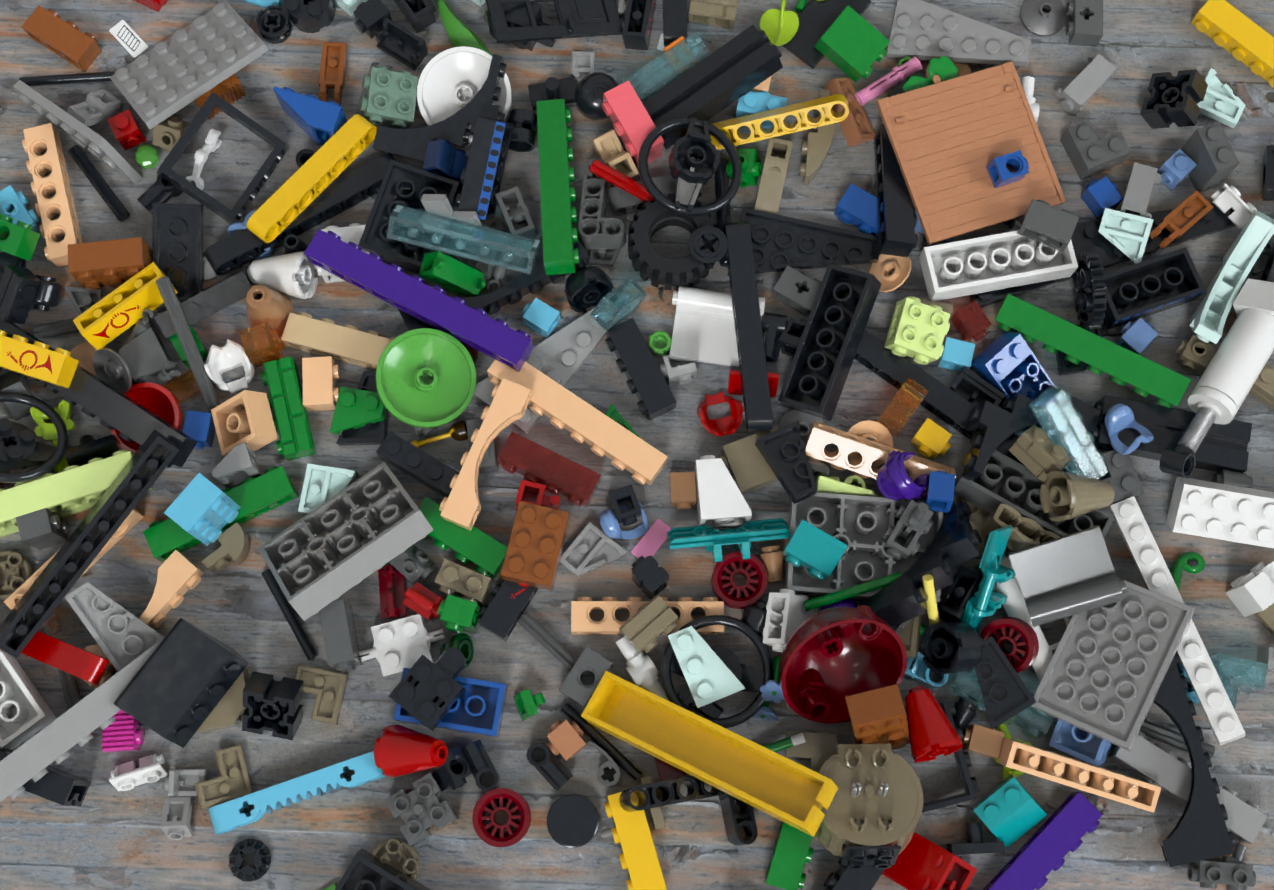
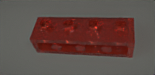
(550, 469)

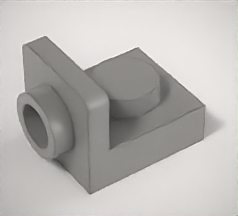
(177, 817)

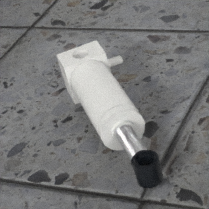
(1228, 373)

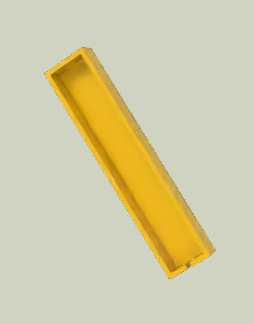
(711, 753)

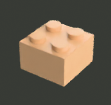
(244, 420)

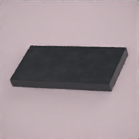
(815, 22)
(179, 245)

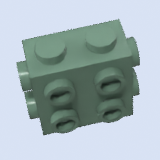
(389, 97)

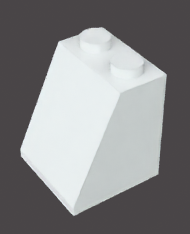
(717, 495)

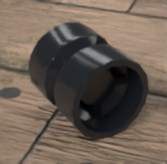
(523, 131)

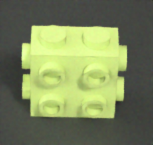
(917, 330)

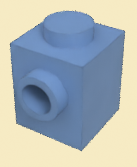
(1176, 169)
(1137, 336)

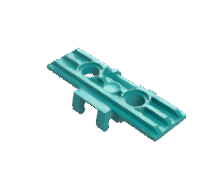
(743, 536)
(986, 599)

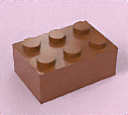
(108, 261)
(535, 546)
(879, 717)

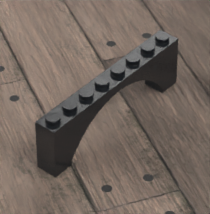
(513, 291)
(1202, 827)

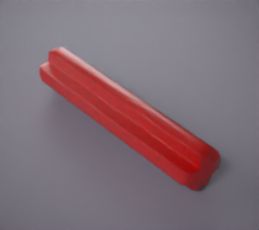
(620, 180)

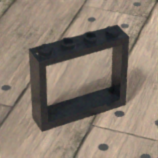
(196, 193)
(963, 762)

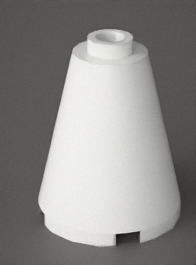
(286, 274)

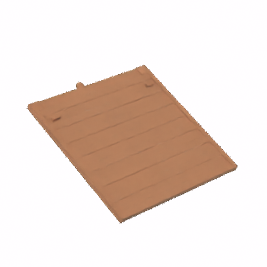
(949, 137)

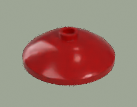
(158, 401)

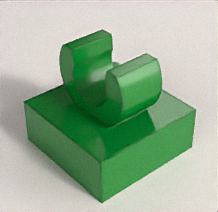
(527, 703)

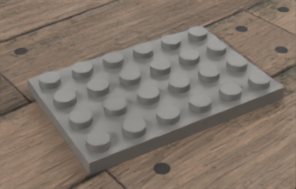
(188, 64)
(1113, 664)

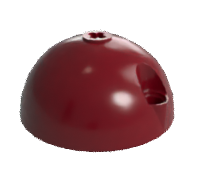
(844, 655)

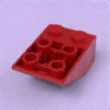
(929, 867)

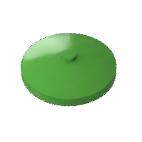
(425, 378)

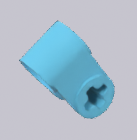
(920, 673)

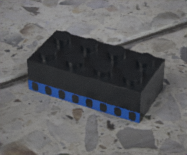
(485, 166)
(1151, 287)

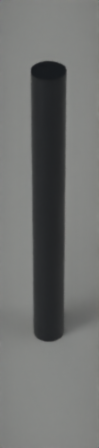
(67, 78)
(289, 614)
(601, 741)

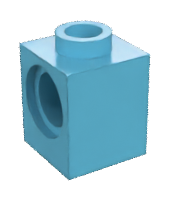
(541, 317)
(956, 354)

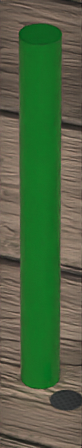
(850, 592)

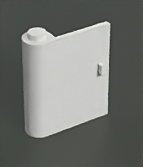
(705, 326)

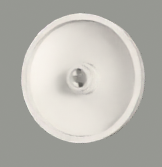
(454, 80)

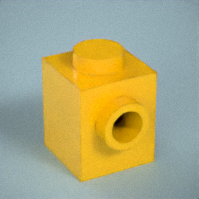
(931, 440)

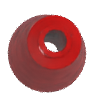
(929, 727)
(407, 751)

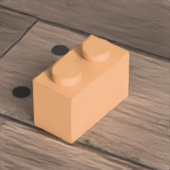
(319, 383)

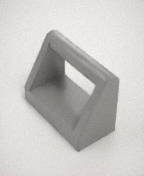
(237, 466)

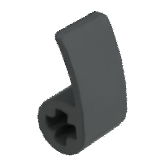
(610, 763)

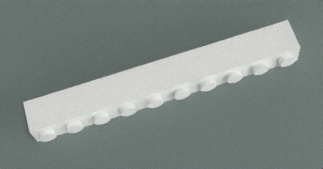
(1191, 649)

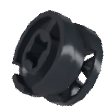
(274, 24)

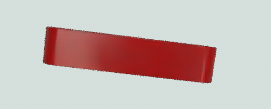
(66, 657)

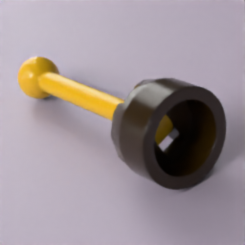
(457, 431)

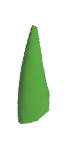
(456, 30)

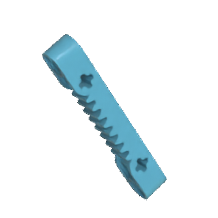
(232, 813)

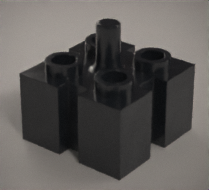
(1174, 99)
(272, 705)

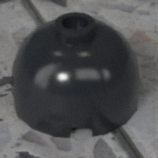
(590, 94)
(587, 288)

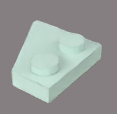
(1220, 102)
(1126, 232)
(321, 485)

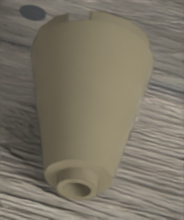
(1073, 495)

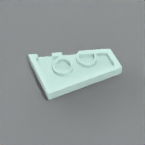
(702, 669)

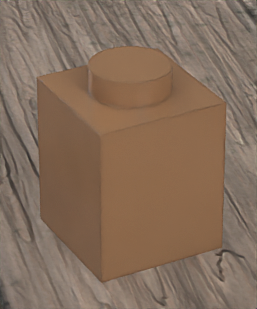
(682, 490)
(983, 741)

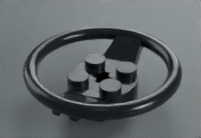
(691, 174)
(19, 445)
(750, 677)

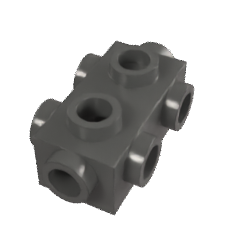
(912, 522)
(413, 564)
(1228, 871)

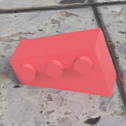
(631, 120)

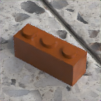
(62, 37)

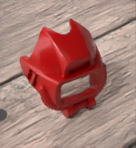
(724, 425)

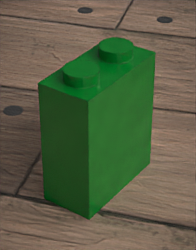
(853, 44)

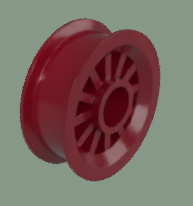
(759, 571)
(1025, 631)
(478, 818)

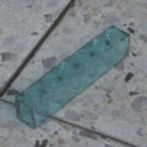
(463, 239)

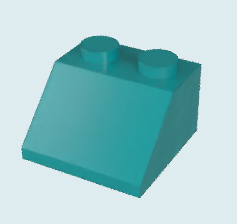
(814, 550)
(1009, 810)

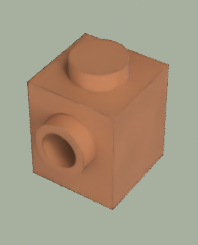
(565, 739)

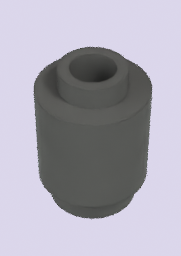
(1233, 478)

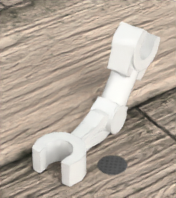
(201, 156)

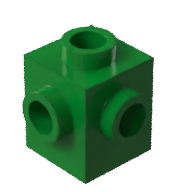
(750, 167)

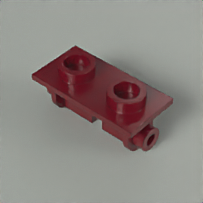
(391, 593)

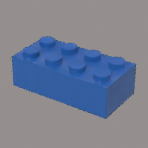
(475, 712)

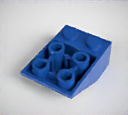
(315, 117)
(1011, 367)

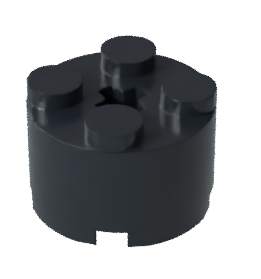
(310, 14)
(951, 647)

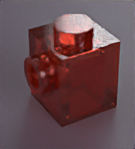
(971, 322)

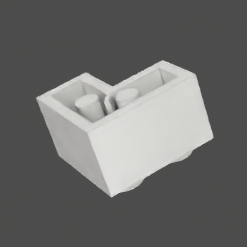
(1255, 590)

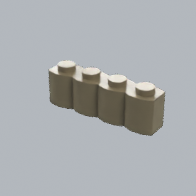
(1024, 531)

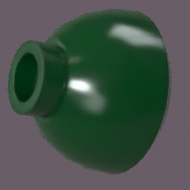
(461, 642)

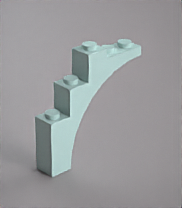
(1237, 263)

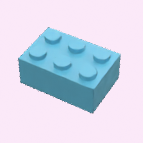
(203, 510)

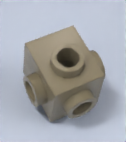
(169, 132)
(1195, 355)

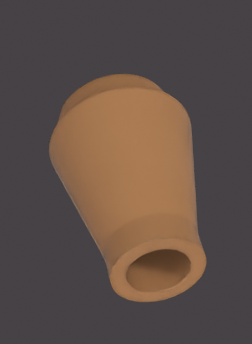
(773, 562)

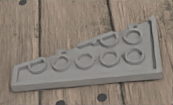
(934, 32)
(83, 135)
(557, 358)
(113, 627)

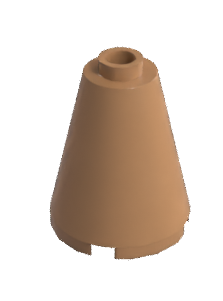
(268, 306)

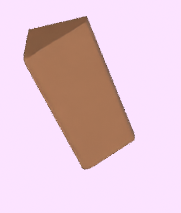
(856, 125)

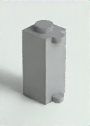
(1086, 84)
(1139, 190)

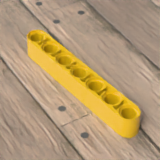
(782, 127)
(312, 178)

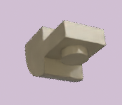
(234, 546)

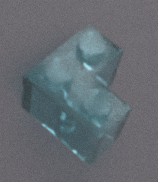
(1239, 674)

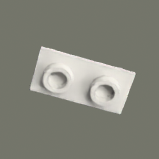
(1231, 199)
(127, 776)

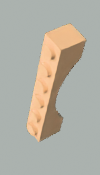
(508, 406)
(173, 581)

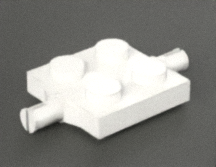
(401, 644)

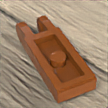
(332, 70)
(1183, 218)

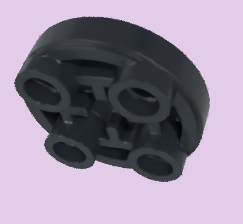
(572, 821)

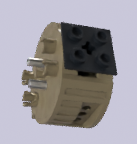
(873, 807)

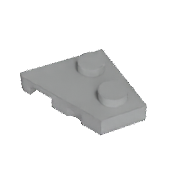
(590, 551)

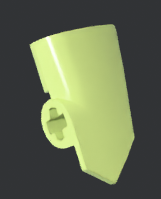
(831, 484)

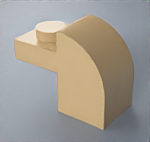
(610, 150)

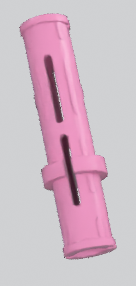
(888, 81)

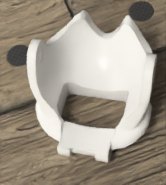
(227, 358)

